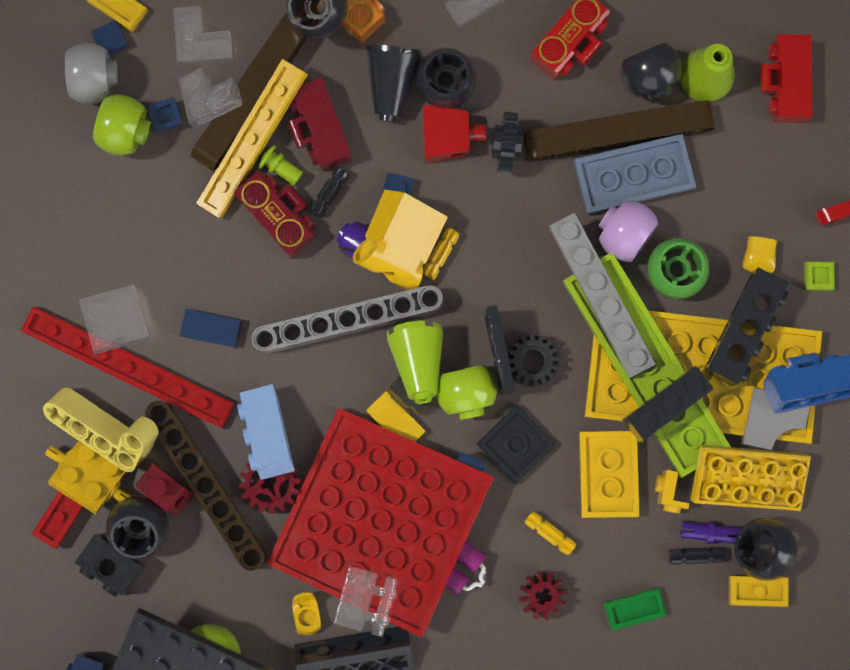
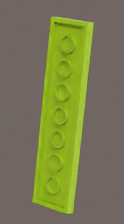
(695, 425)

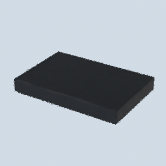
(499, 350)

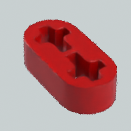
(833, 213)

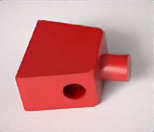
(448, 133)

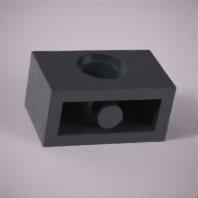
(92, 561)

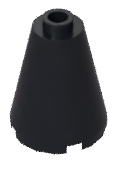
(391, 78)

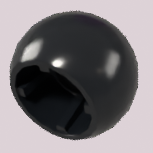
(332, 17)
(652, 71)
(441, 96)
(137, 539)
(754, 543)

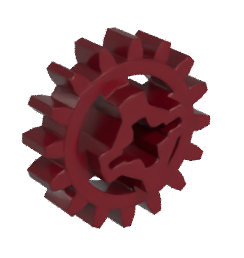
(258, 489)

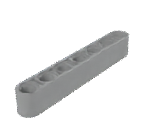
(333, 317)

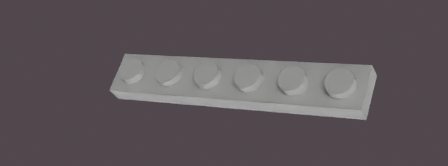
(601, 295)

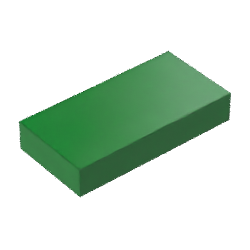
(634, 609)

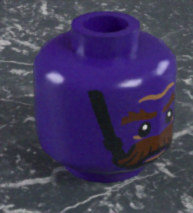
(351, 237)

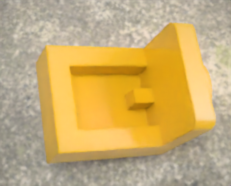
(666, 486)

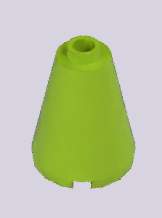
(708, 73)
(417, 357)

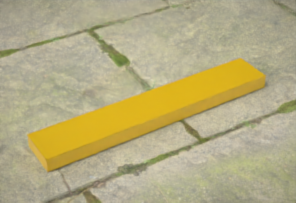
(252, 138)

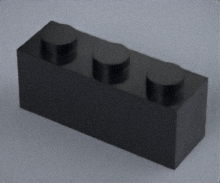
(667, 404)

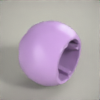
(627, 230)

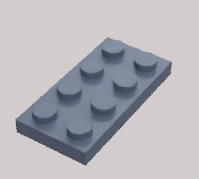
(634, 174)

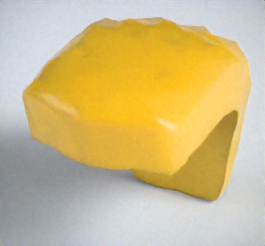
(306, 613)

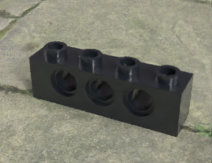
(774, 292)

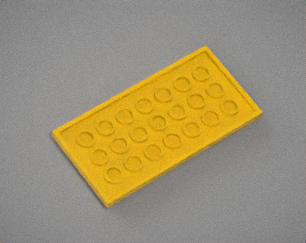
(692, 343)

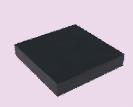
(516, 444)

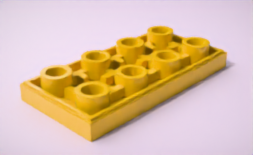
(750, 478)

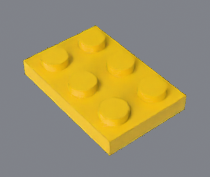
(608, 474)

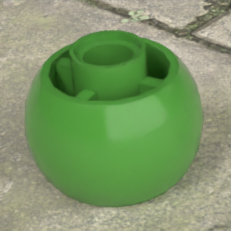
(664, 281)

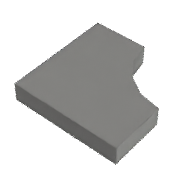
(764, 426)

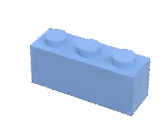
(265, 432)

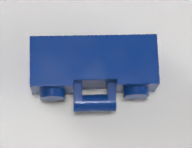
(808, 386)

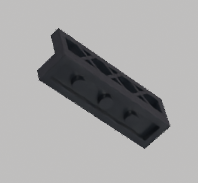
(355, 650)

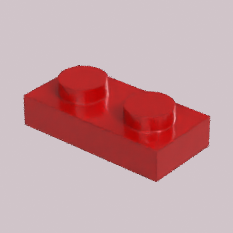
(57, 520)

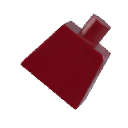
(165, 489)

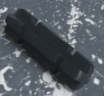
(329, 192)
(696, 555)

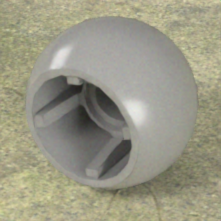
(89, 73)

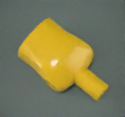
(760, 253)

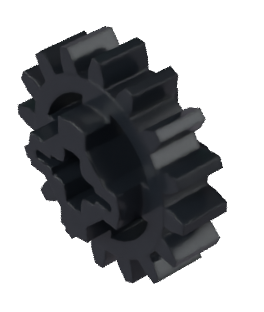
(507, 142)

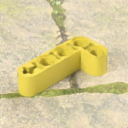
(101, 431)

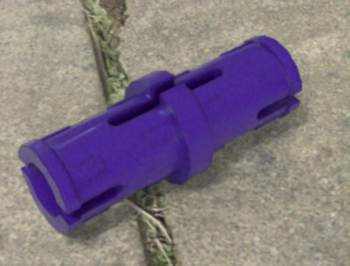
(708, 532)

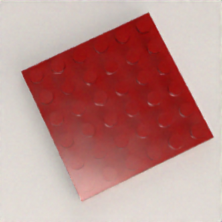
(383, 510)

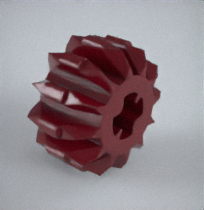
(546, 604)

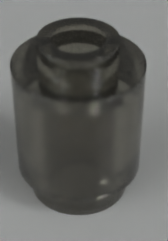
(400, 396)

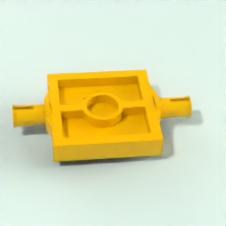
(86, 477)

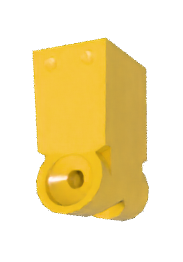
(400, 239)

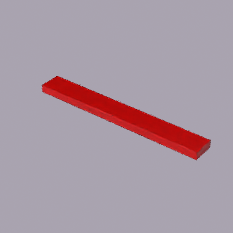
(129, 368)

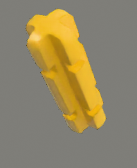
(440, 253)
(550, 533)

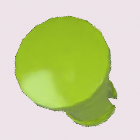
(280, 166)

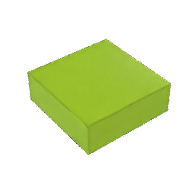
(819, 276)

